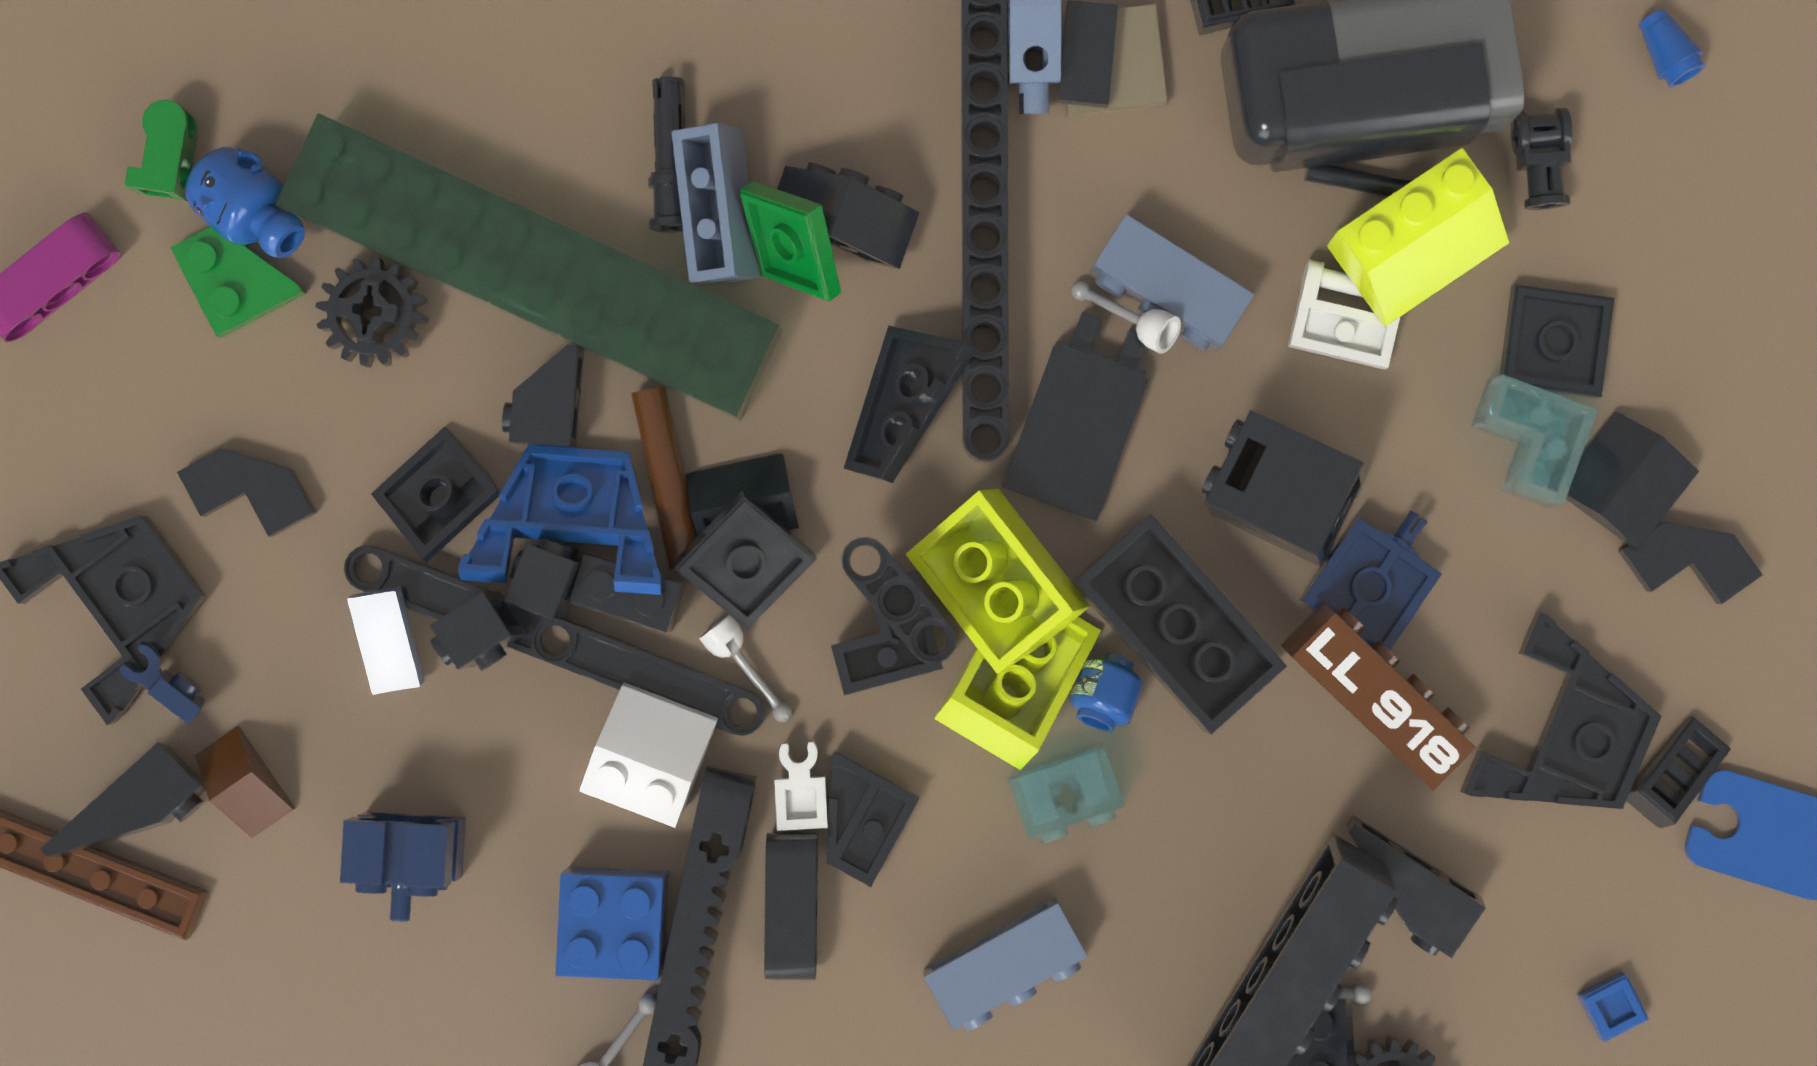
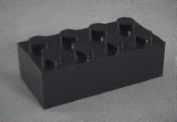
(1178, 624)

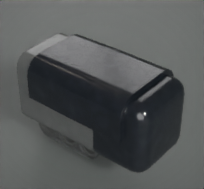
(1368, 79)

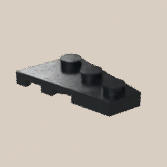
(903, 398)

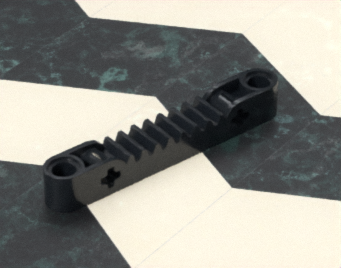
(725, 810)

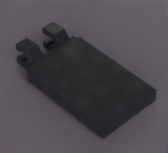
(1078, 423)

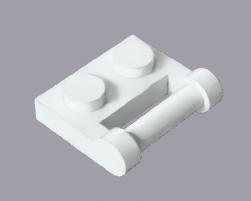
(1336, 328)

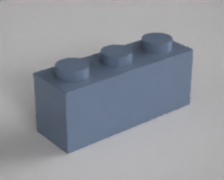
(714, 223)
(1171, 280)
(1005, 966)

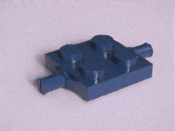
(1375, 579)

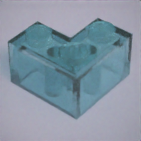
(1547, 434)

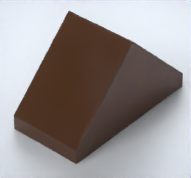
(242, 783)

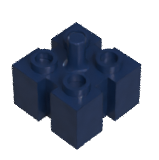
(402, 853)

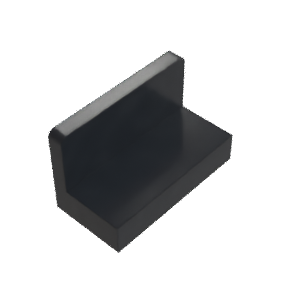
(760, 478)

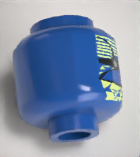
(1106, 692)

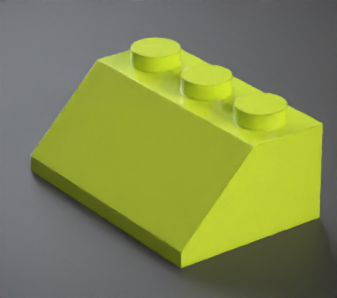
(1421, 237)
(997, 579)

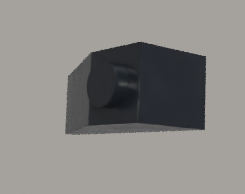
(142, 798)
(1429, 901)

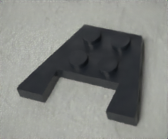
(129, 587)
(1590, 738)

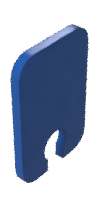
(1772, 835)

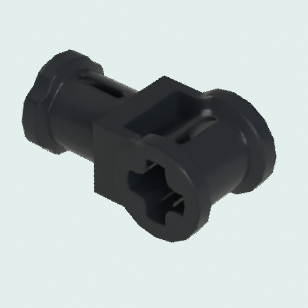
(1542, 150)

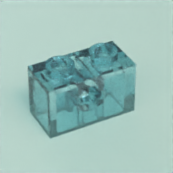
(1084, 771)

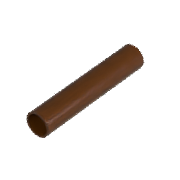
(665, 470)

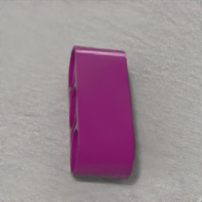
(52, 274)

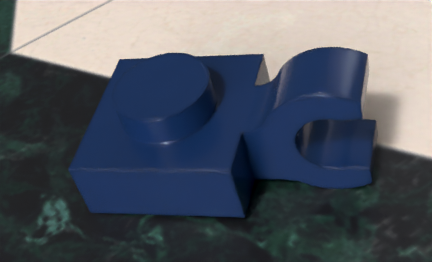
(174, 692)

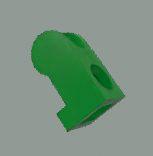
(167, 152)

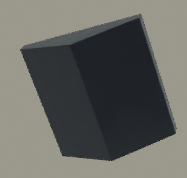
(1629, 479)
(436, 494)

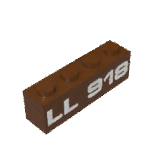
(1378, 696)

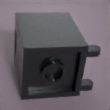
(1295, 492)

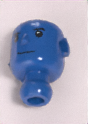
(238, 201)

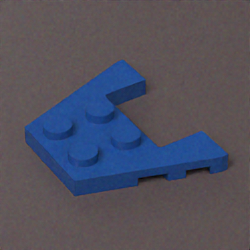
(568, 499)

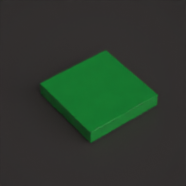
(790, 240)

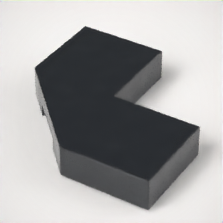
(270, 488)
(1712, 555)

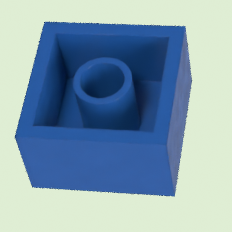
(612, 923)

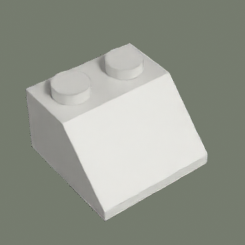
(649, 755)

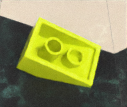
(1017, 707)

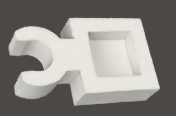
(800, 798)

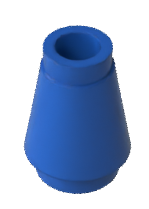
(1671, 49)

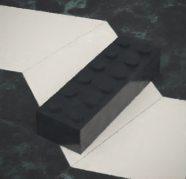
(1303, 961)

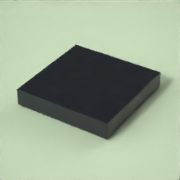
(1557, 340)
(744, 560)

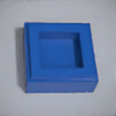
(1613, 1006)

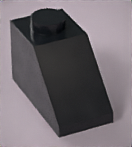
(548, 403)

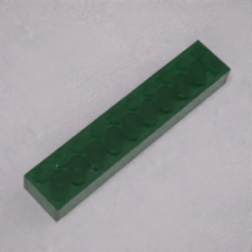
(529, 267)

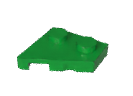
(232, 281)

